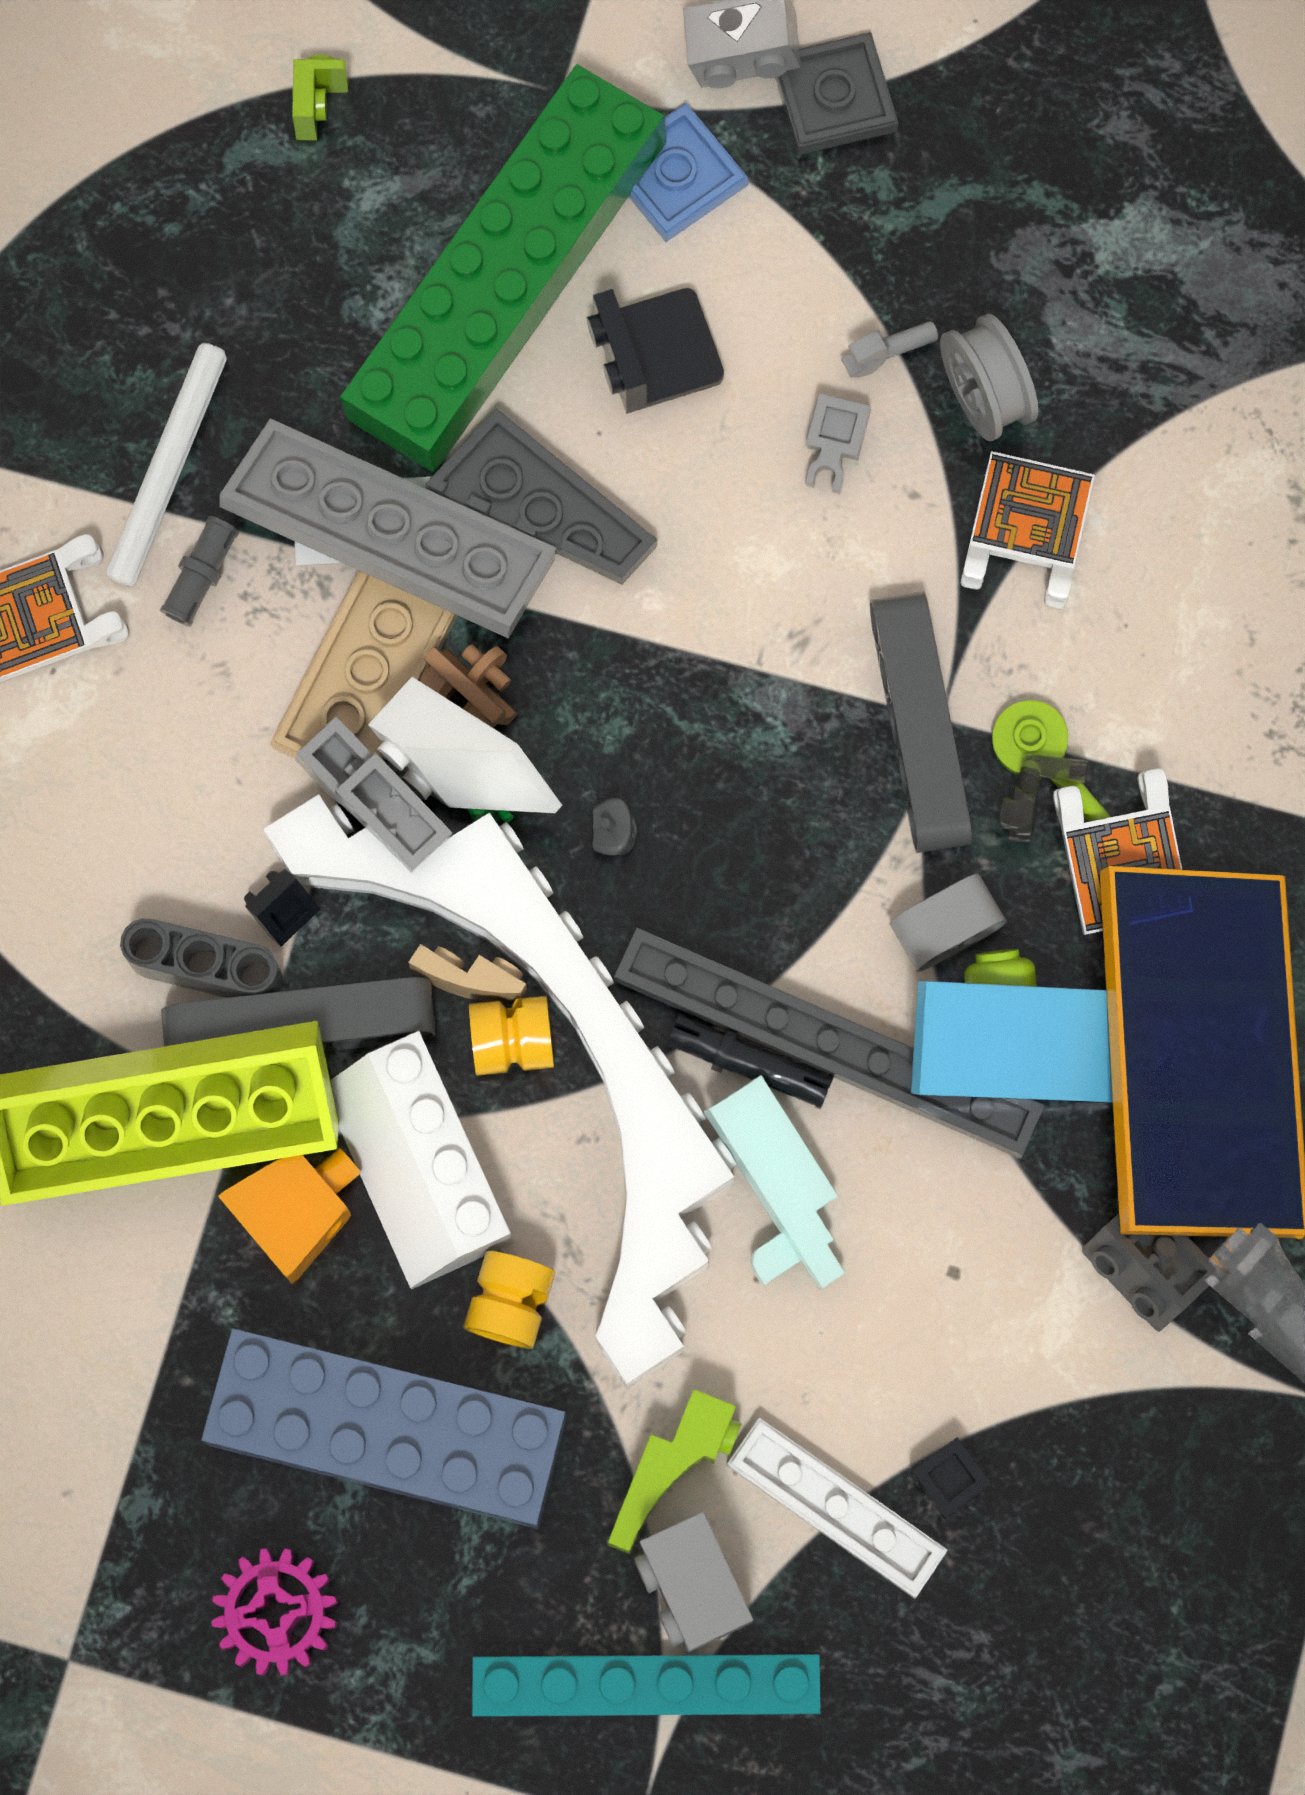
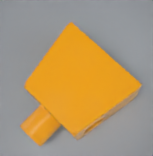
(293, 1208)

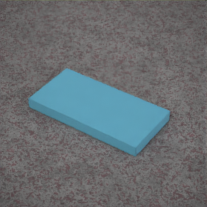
(1011, 1042)

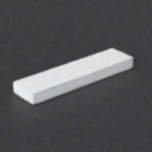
(837, 1508)

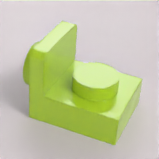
(311, 83)

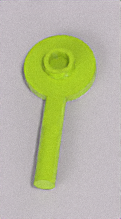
(1040, 730)

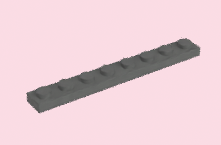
(814, 1038)

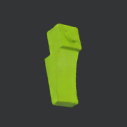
(700, 1436)

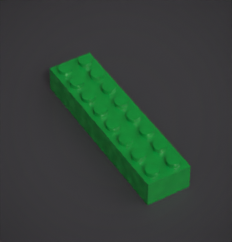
(504, 268)

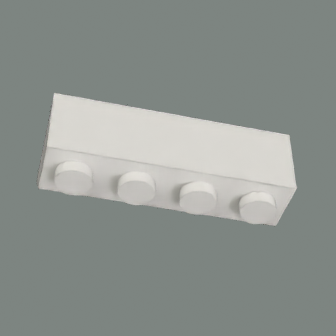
(417, 1161)

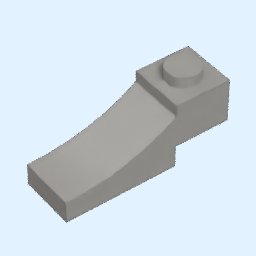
(372, 794)

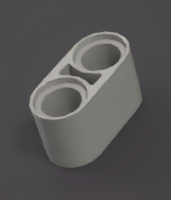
(948, 922)

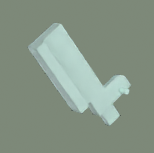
(783, 1180)

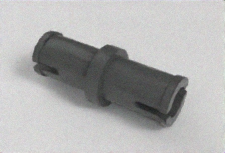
(199, 571)

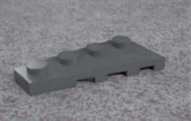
(531, 490)

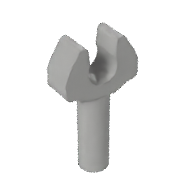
(873, 350)

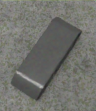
(182, 943)

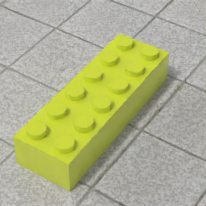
(165, 1113)

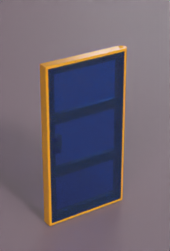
(1203, 1052)

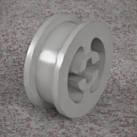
(989, 377)

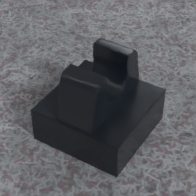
(281, 906)

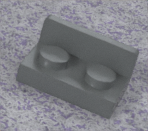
(1151, 1271)

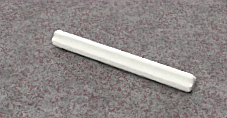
(166, 465)

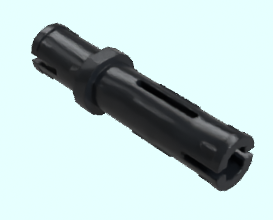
(749, 1060)

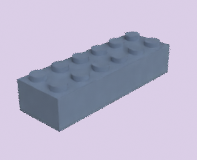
(385, 1428)

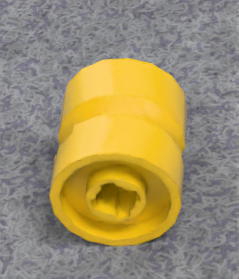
(511, 1035)
(509, 1299)

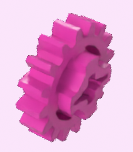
(279, 1638)

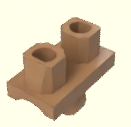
(450, 674)

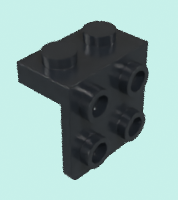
(655, 347)

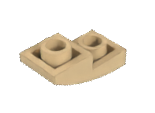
(483, 982)

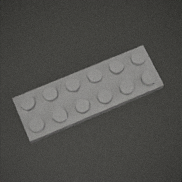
(388, 527)

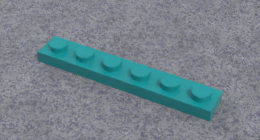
(646, 1685)

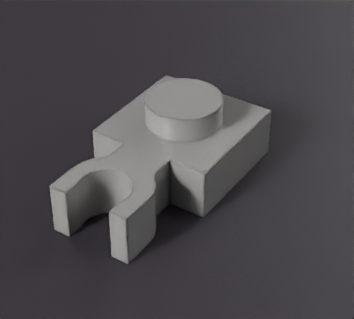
(837, 433)

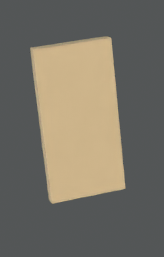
(363, 662)

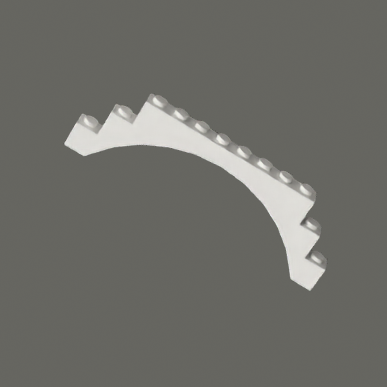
(665, 1152)

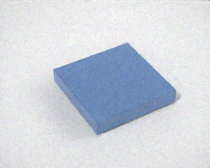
(687, 176)

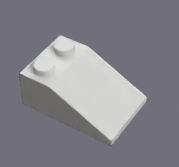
(457, 755)

